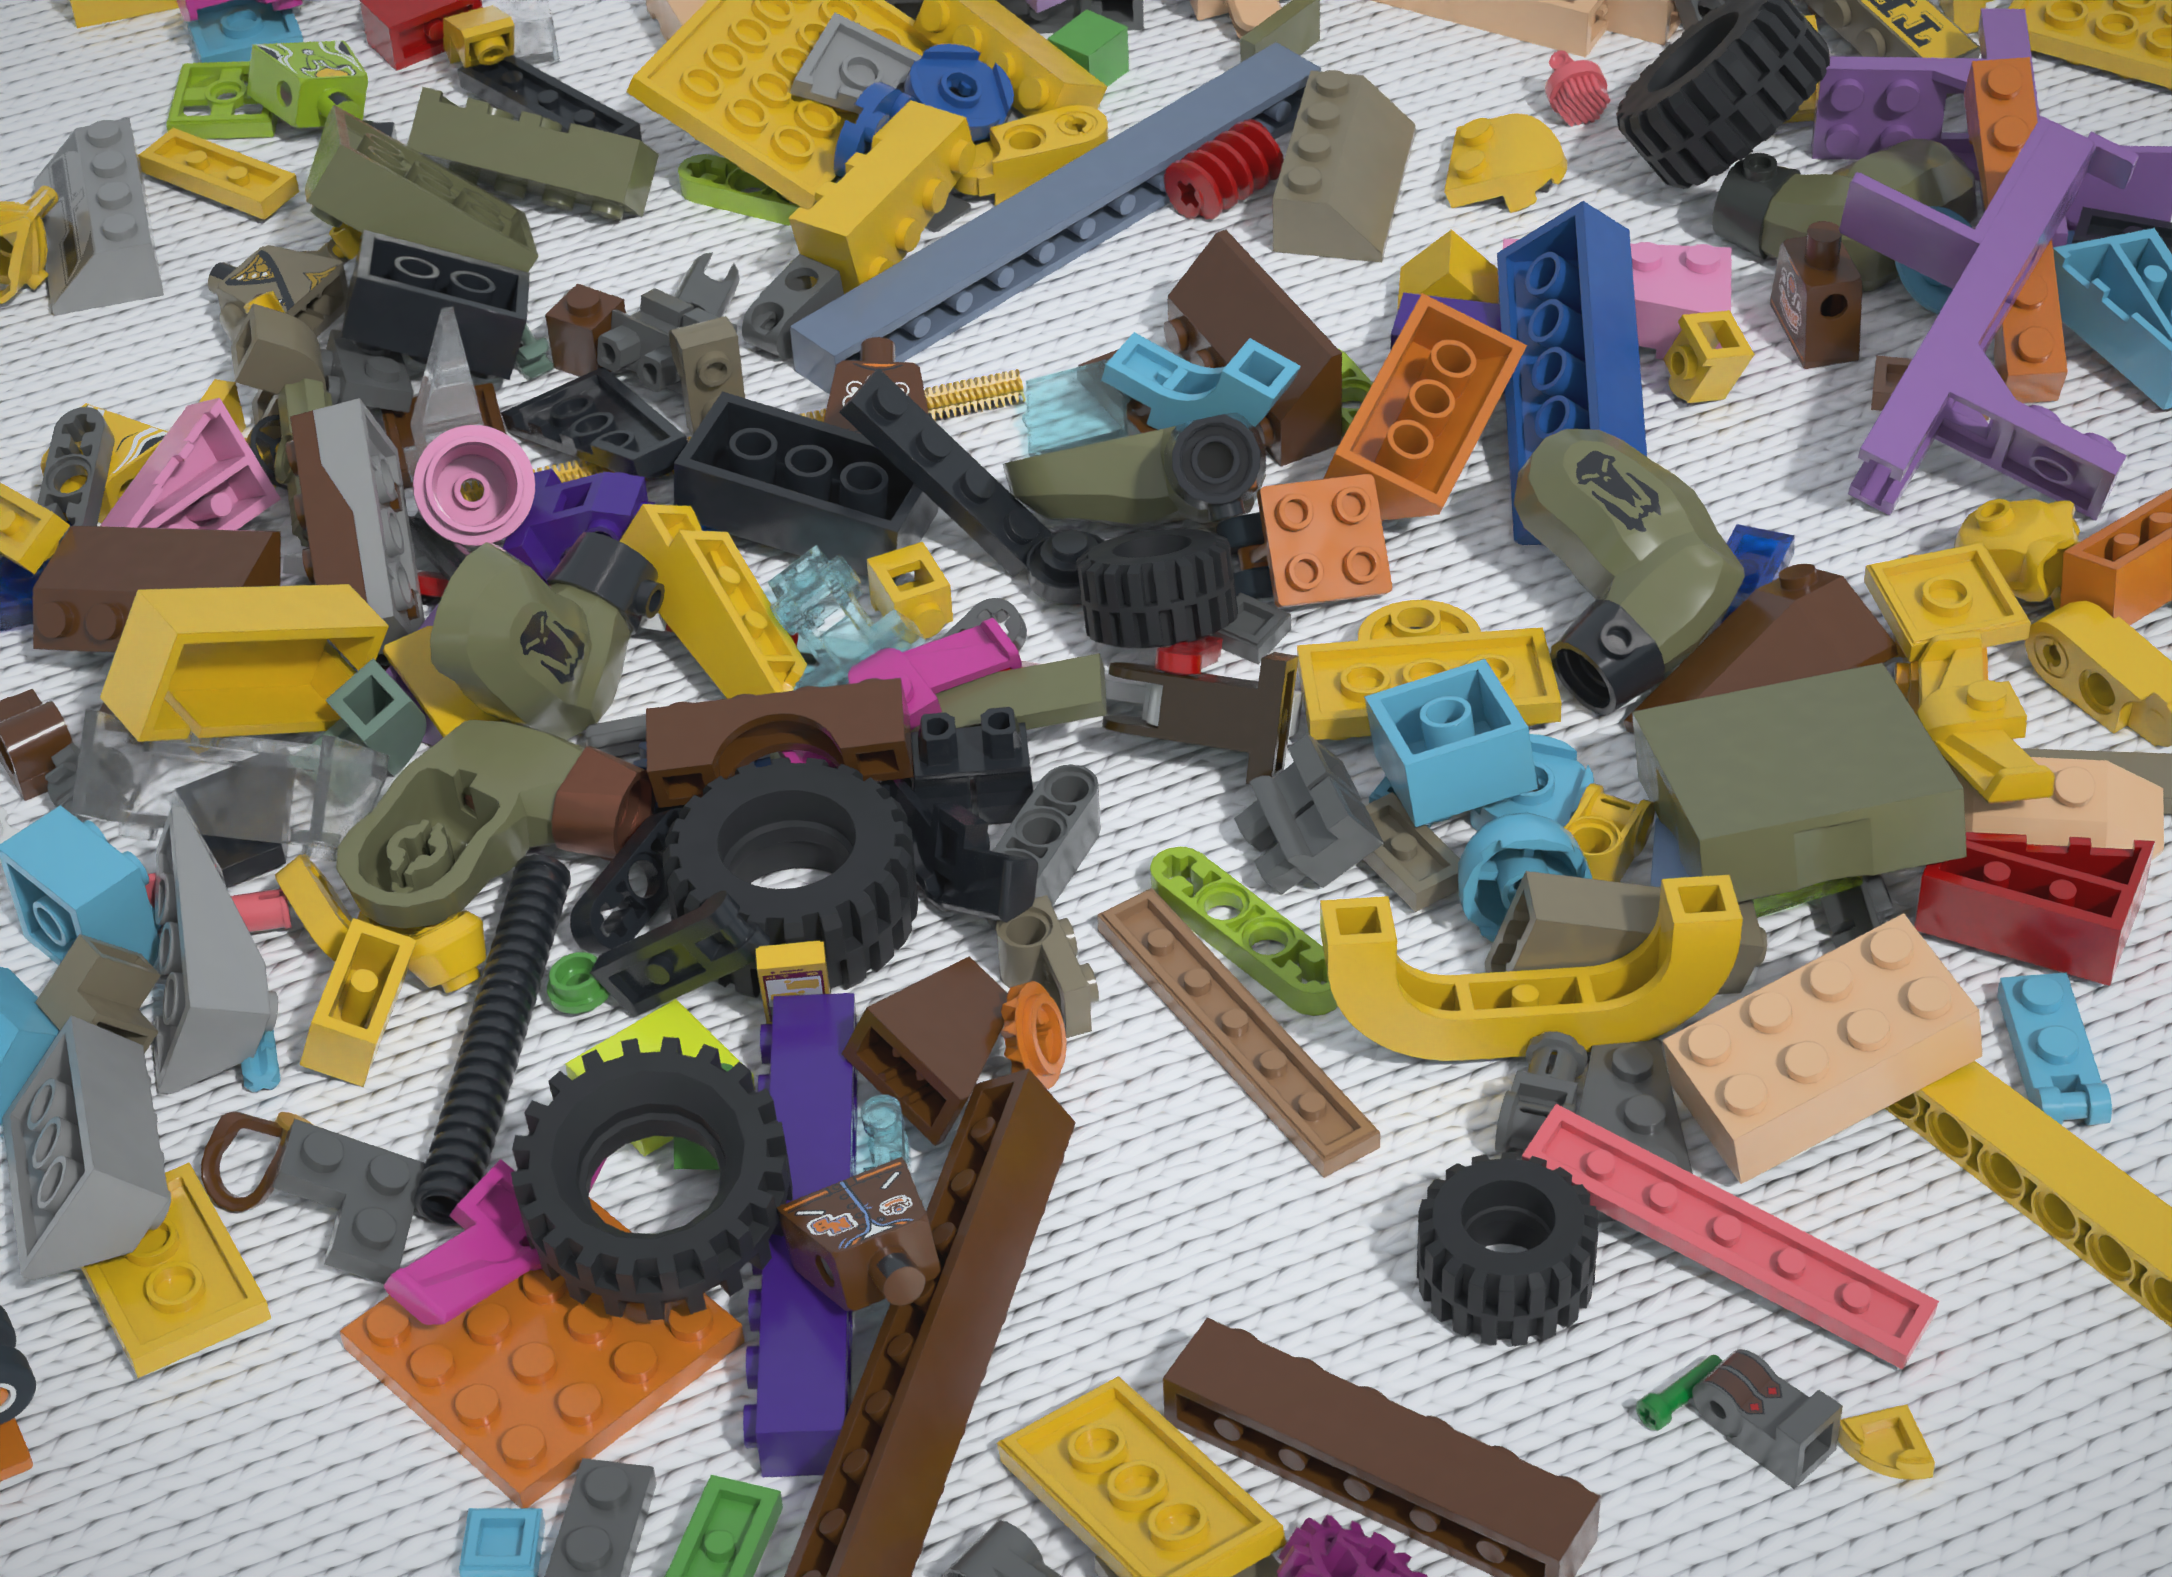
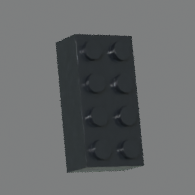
(797, 484)

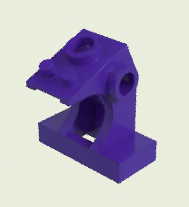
(567, 509)

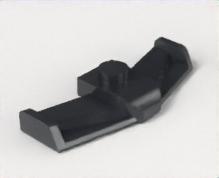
(957, 863)

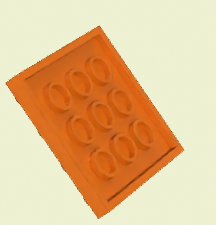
(537, 1376)

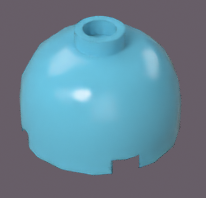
(1500, 856)

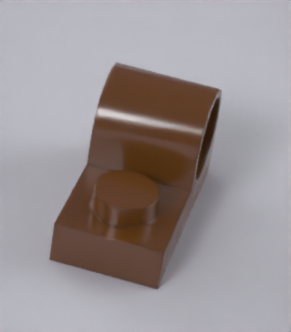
(29, 739)

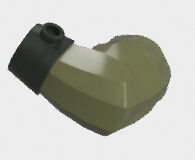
(1773, 203)

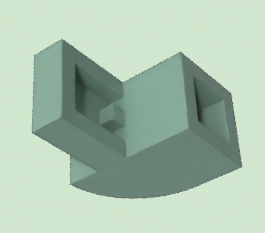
(377, 716)

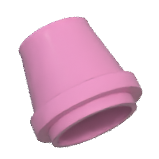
(477, 455)

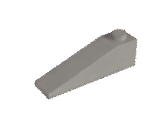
(210, 965)

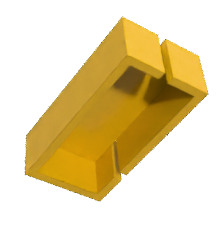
(238, 659)

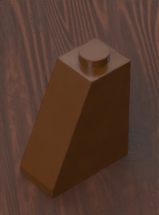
(930, 1043)

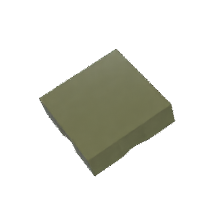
(1800, 782)

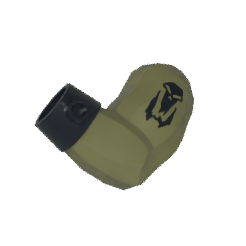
(1639, 549)

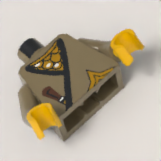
(288, 281)

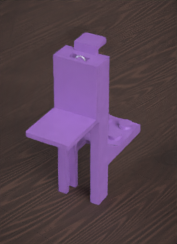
(1894, 99)
(1950, 373)

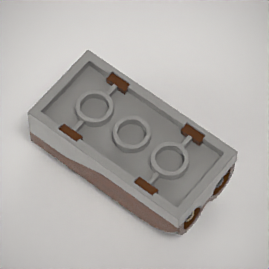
(356, 513)

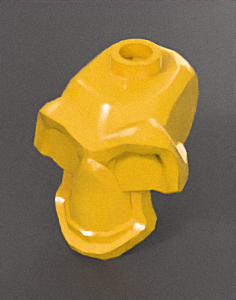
(2025, 543)

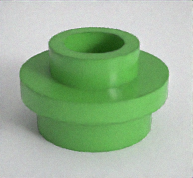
(573, 987)

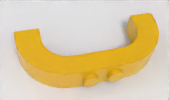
(1500, 1012)

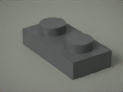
(603, 1520)

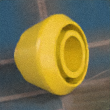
(449, 952)

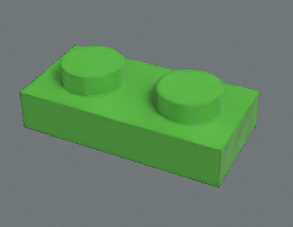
(727, 1530)

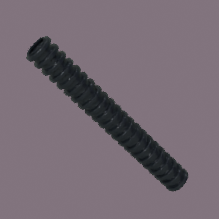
(493, 1037)

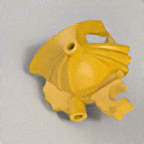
(24, 242)

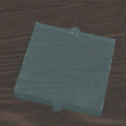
(1073, 410)

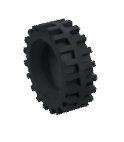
(627, 1103)

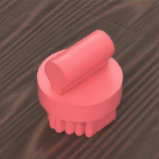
(1576, 89)

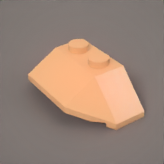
(2087, 801)

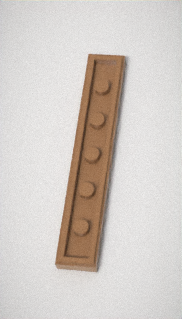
(1239, 1033)

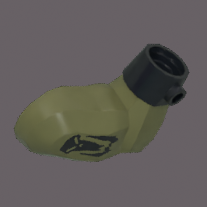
(1148, 479)
(539, 649)

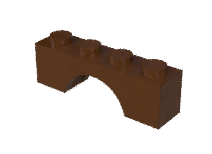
(847, 723)

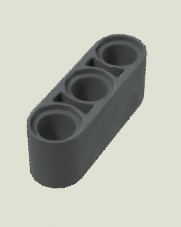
(1056, 828)

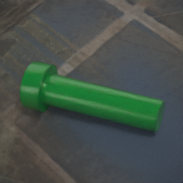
(1657, 1409)

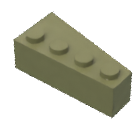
(535, 156)

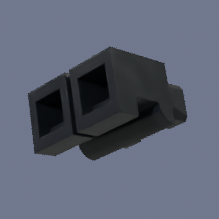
(991, 753)

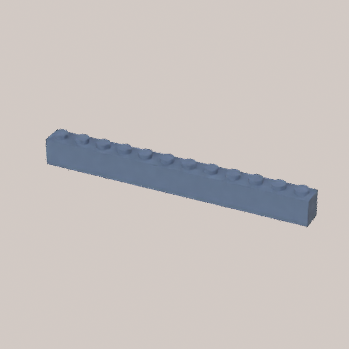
(1046, 222)

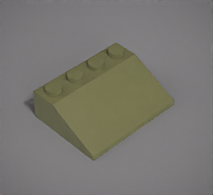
(399, 193)

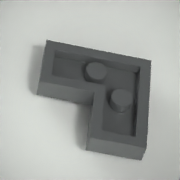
(365, 1184)

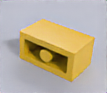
(357, 1002)

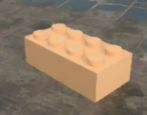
(1823, 1048)

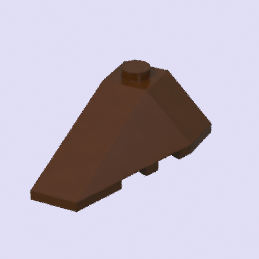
(1781, 633)

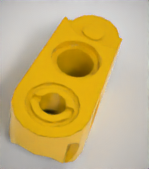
(1032, 149)
(2105, 669)

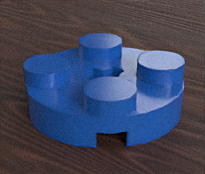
(954, 65)
(879, 106)

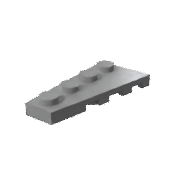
(852, 59)

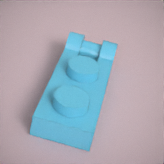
(2053, 1048)

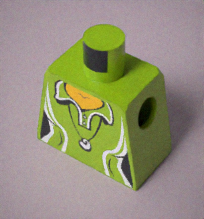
(306, 80)

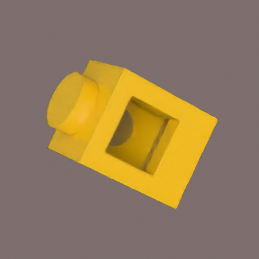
(1698, 368)
(923, 601)

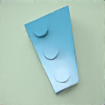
(2121, 304)

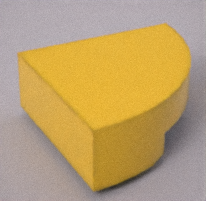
(1888, 1443)

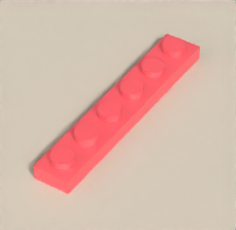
(1736, 1238)

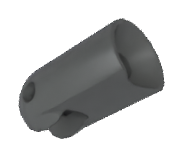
(706, 292)

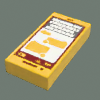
(791, 971)

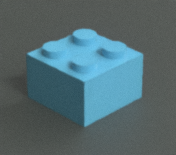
(1451, 742)
(75, 884)

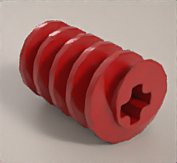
(1223, 171)

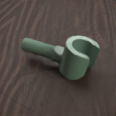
(532, 356)

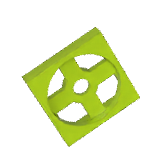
(201, 86)

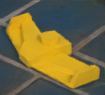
(1977, 721)

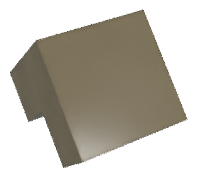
(102, 988)

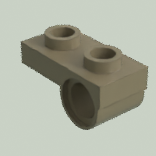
(707, 365)
(1045, 951)

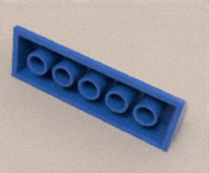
(1574, 307)

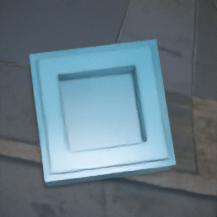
(502, 1542)

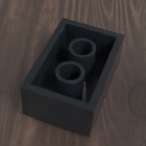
(405, 285)

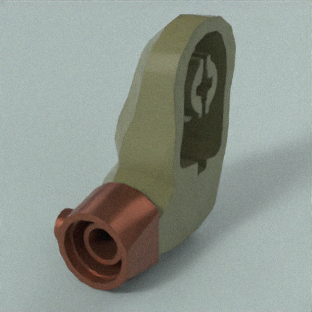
(476, 811)

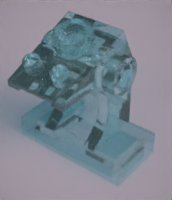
(816, 589)

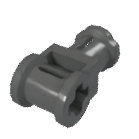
(1540, 1089)

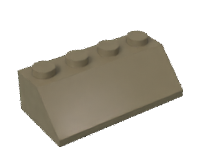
(1341, 170)

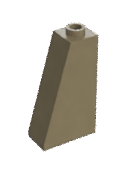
(1594, 922)

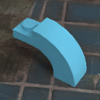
(1190, 392)

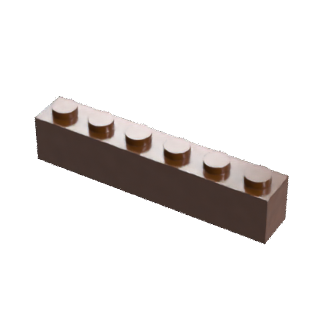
(1379, 1457)

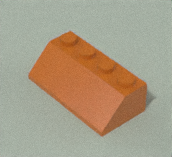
(1427, 409)

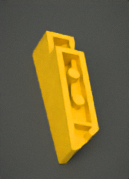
(715, 603)

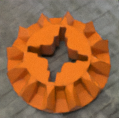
(1034, 1032)

